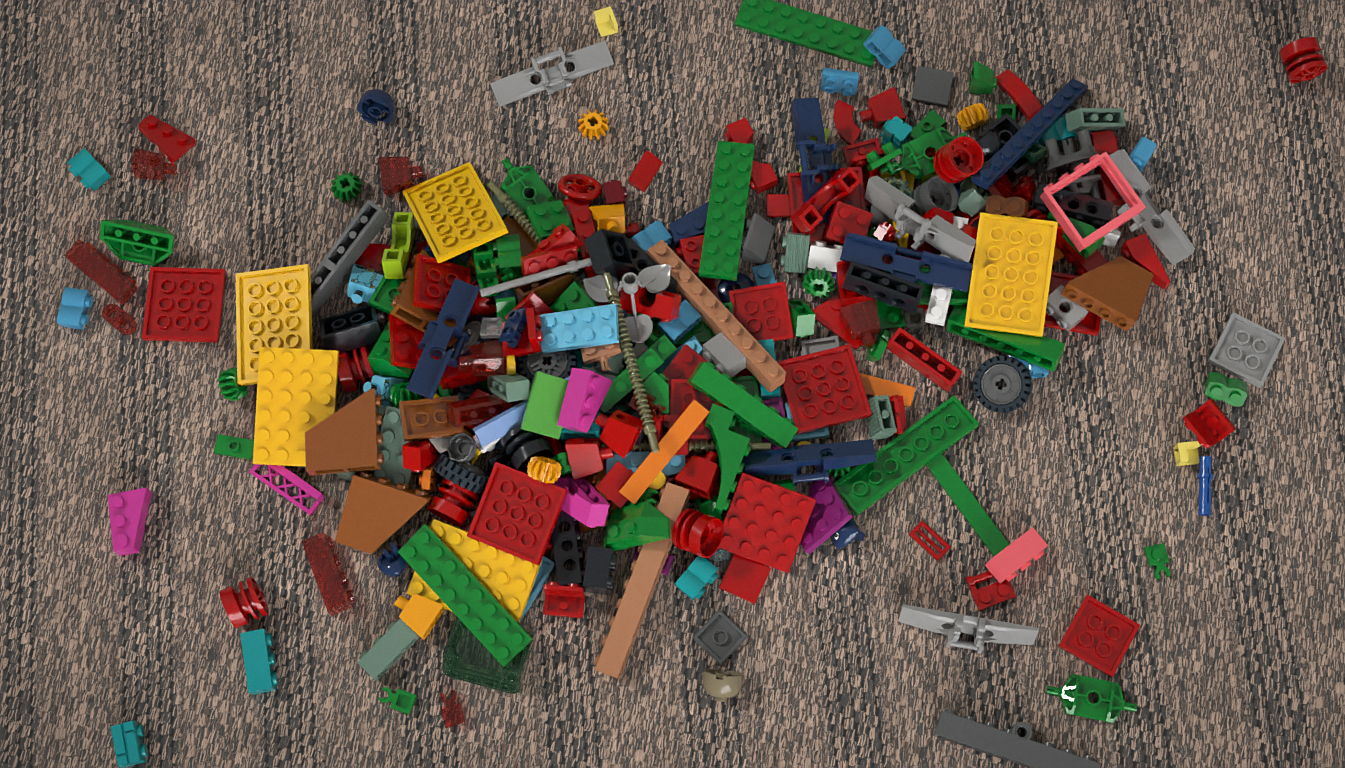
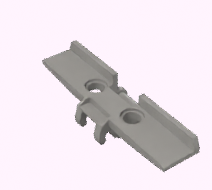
(555, 78)
(897, 207)
(1168, 235)
(953, 624)

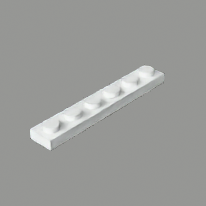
(941, 296)

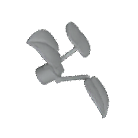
(655, 279)

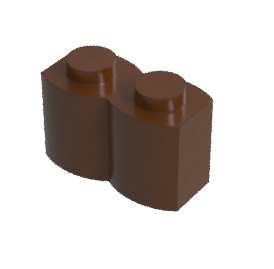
(1011, 206)

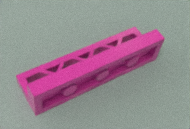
(295, 480)

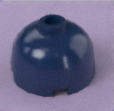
(374, 103)

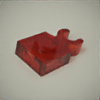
(653, 407)
(452, 713)

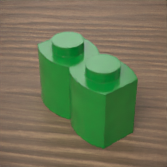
(508, 253)
(1230, 390)

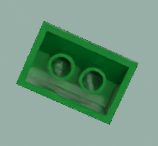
(381, 358)

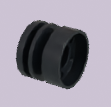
(522, 445)

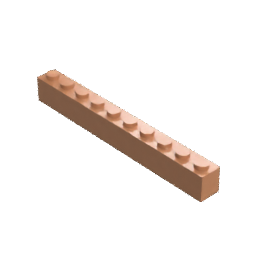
(719, 318)
(639, 588)

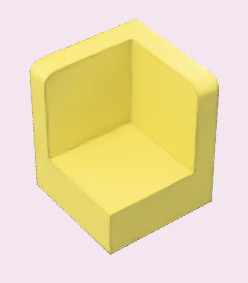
(606, 21)
(1186, 453)

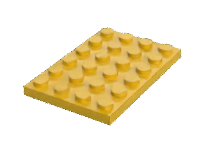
(454, 212)
(1011, 274)
(271, 312)
(292, 396)
(502, 573)

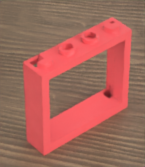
(1118, 180)

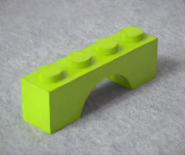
(397, 257)

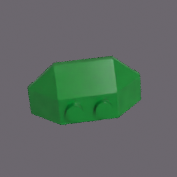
(137, 241)
(635, 526)

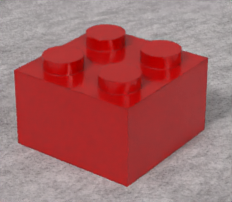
(846, 220)

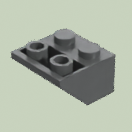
(757, 240)

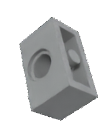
(1068, 319)

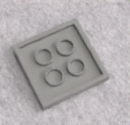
(1246, 350)

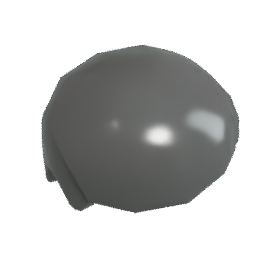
(878, 217)
(462, 448)

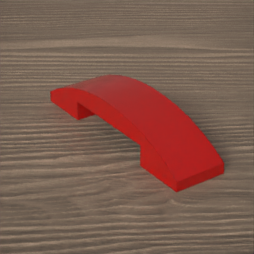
(1019, 93)

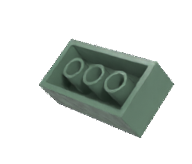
(392, 450)

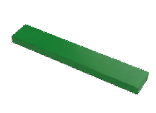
(967, 505)

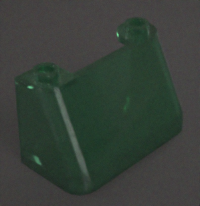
(471, 662)

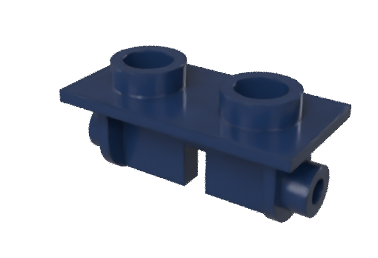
(516, 321)

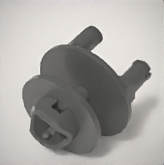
(1071, 160)

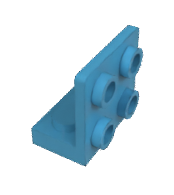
(839, 81)

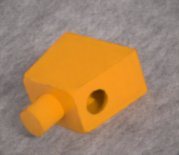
(609, 217)
(419, 613)

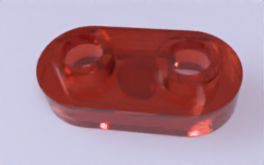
(120, 320)

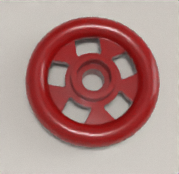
(580, 187)

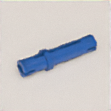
(1205, 485)

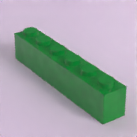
(1032, 349)
(746, 407)

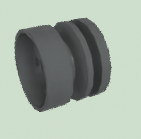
(934, 194)

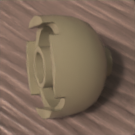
(722, 683)

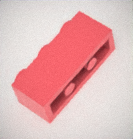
(1017, 556)

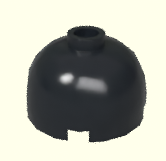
(989, 143)

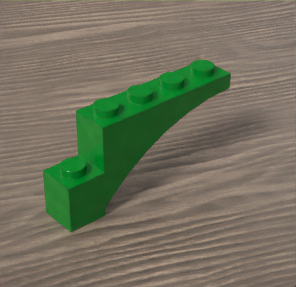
(647, 363)
(730, 450)

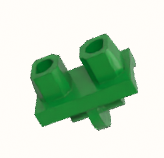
(875, 161)

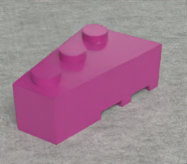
(582, 399)
(583, 502)
(128, 518)

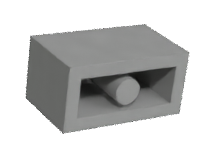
(724, 355)

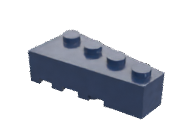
(690, 224)

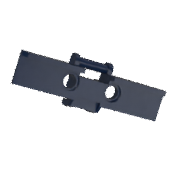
(807, 124)
(943, 270)
(437, 337)
(841, 456)

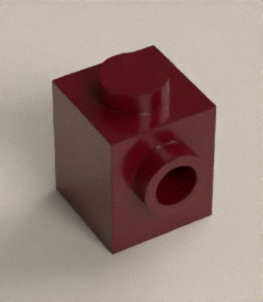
(614, 192)

